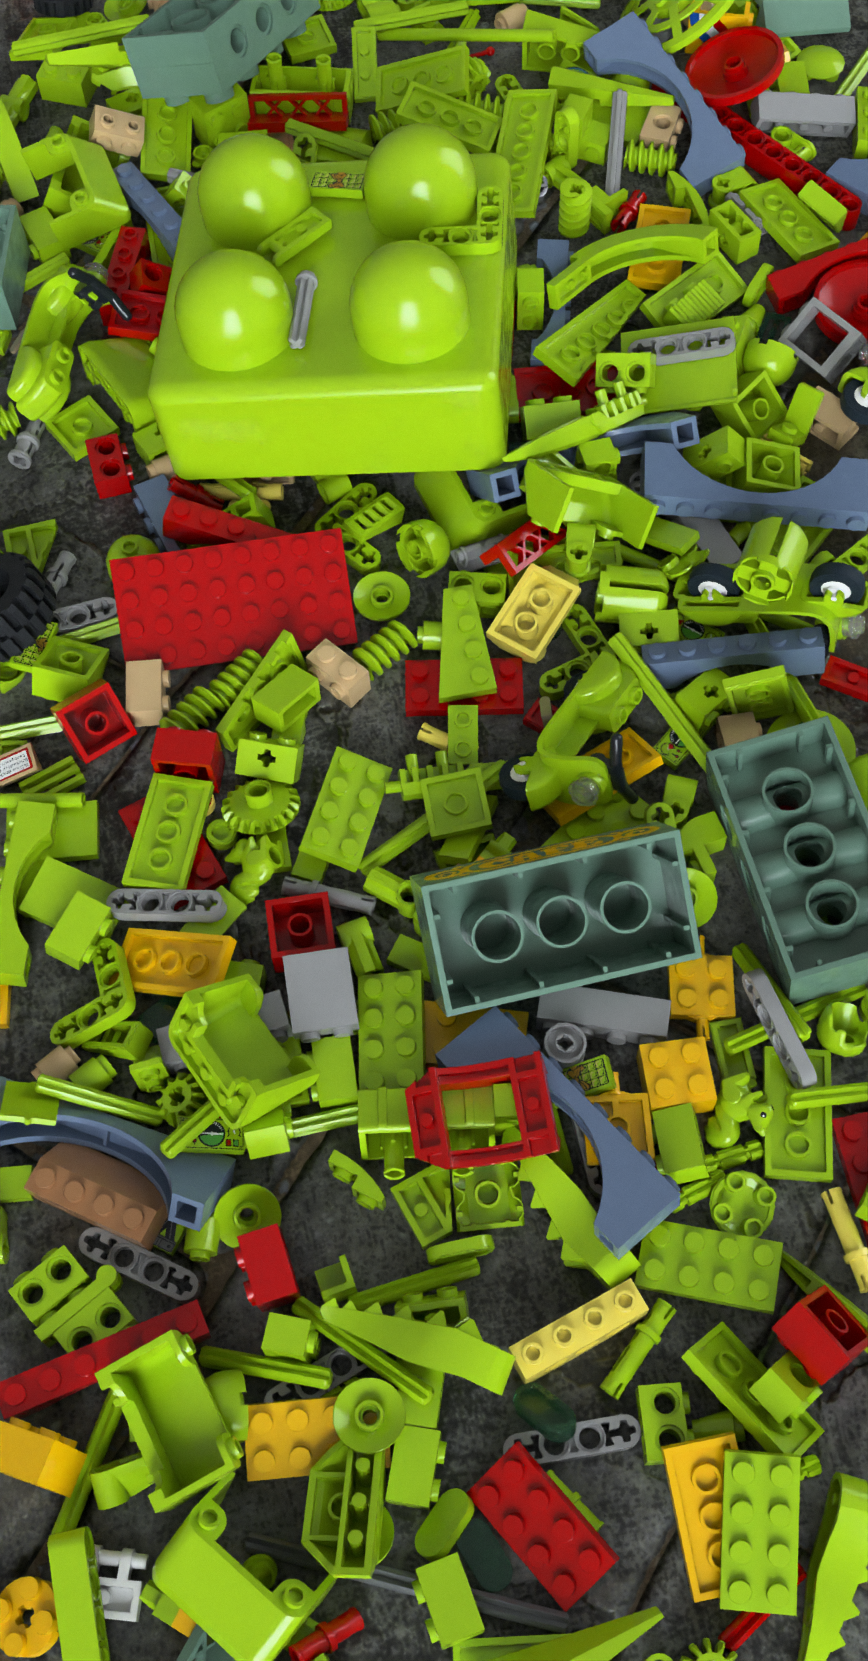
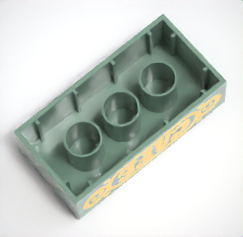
(556, 917)

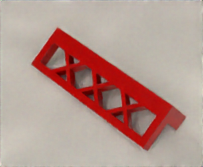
(276, 121)
(525, 556)

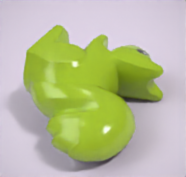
(258, 864)
(736, 1105)

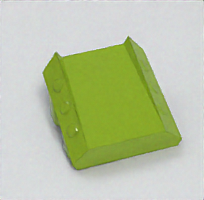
(488, 1198)

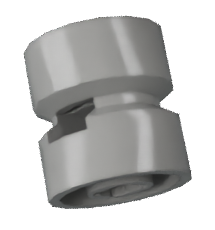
(565, 1044)

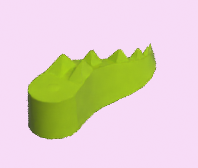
(571, 1219)
(429, 1343)
(835, 1567)

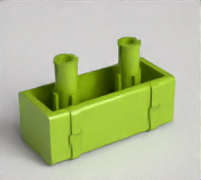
(298, 79)
(387, 1133)

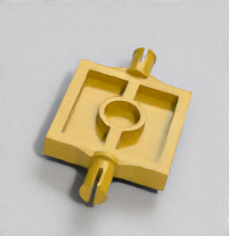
(702, 990)
(630, 1113)

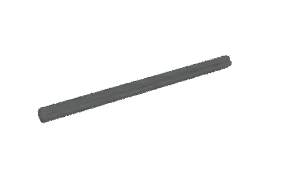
(401, 1580)

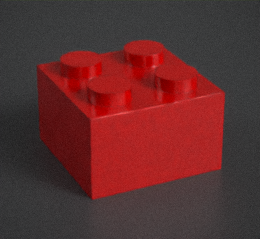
(93, 720)
(188, 754)
(299, 926)
(268, 1268)
(821, 1334)

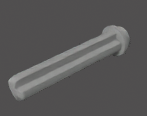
(306, 284)

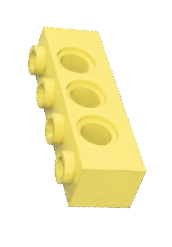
(578, 1331)

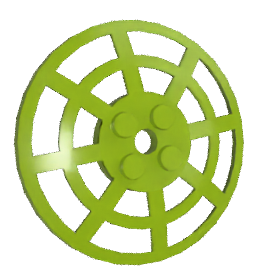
(670, 8)

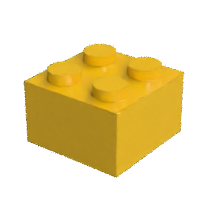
(677, 1074)
(39, 1456)

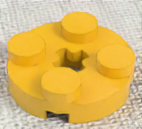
(19, 1638)

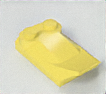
(534, 612)

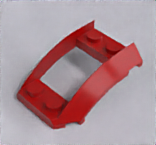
(532, 1106)

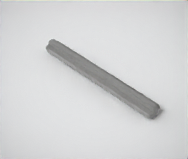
(616, 142)

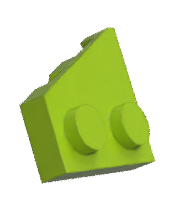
(32, 541)
(426, 1204)

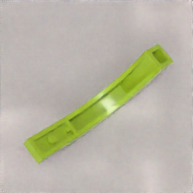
(12, 162)
(628, 248)

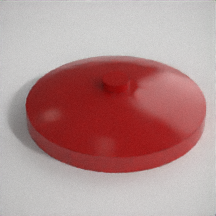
(736, 65)
(845, 293)

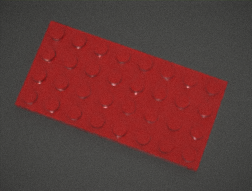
(233, 597)

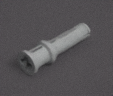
(27, 443)

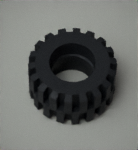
(62, 8)

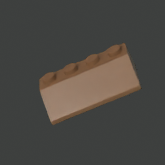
(99, 1192)

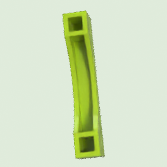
(31, 836)

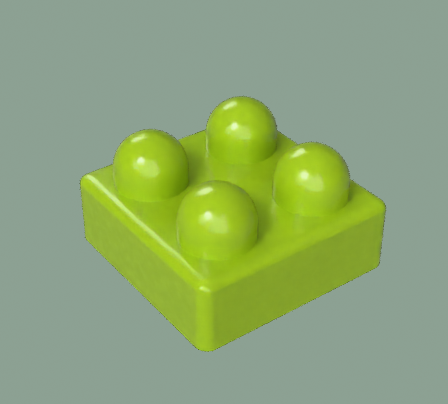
(400, 338)

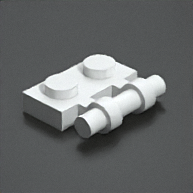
(122, 1594)

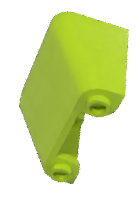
(68, 180)
(124, 371)
(235, 1052)
(172, 1419)

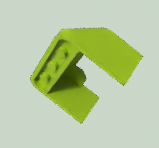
(95, 207)
(586, 497)
(460, 516)
(223, 1594)

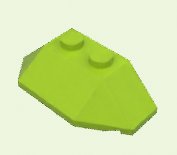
(345, 1511)

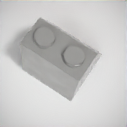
(321, 994)

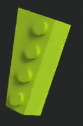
(569, 44)

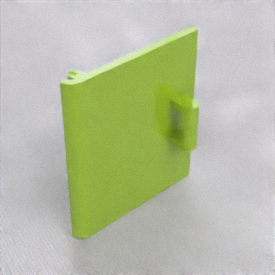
(690, 382)

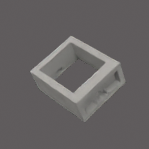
(841, 355)

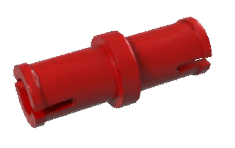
(628, 211)
(194, 492)
(327, 1636)

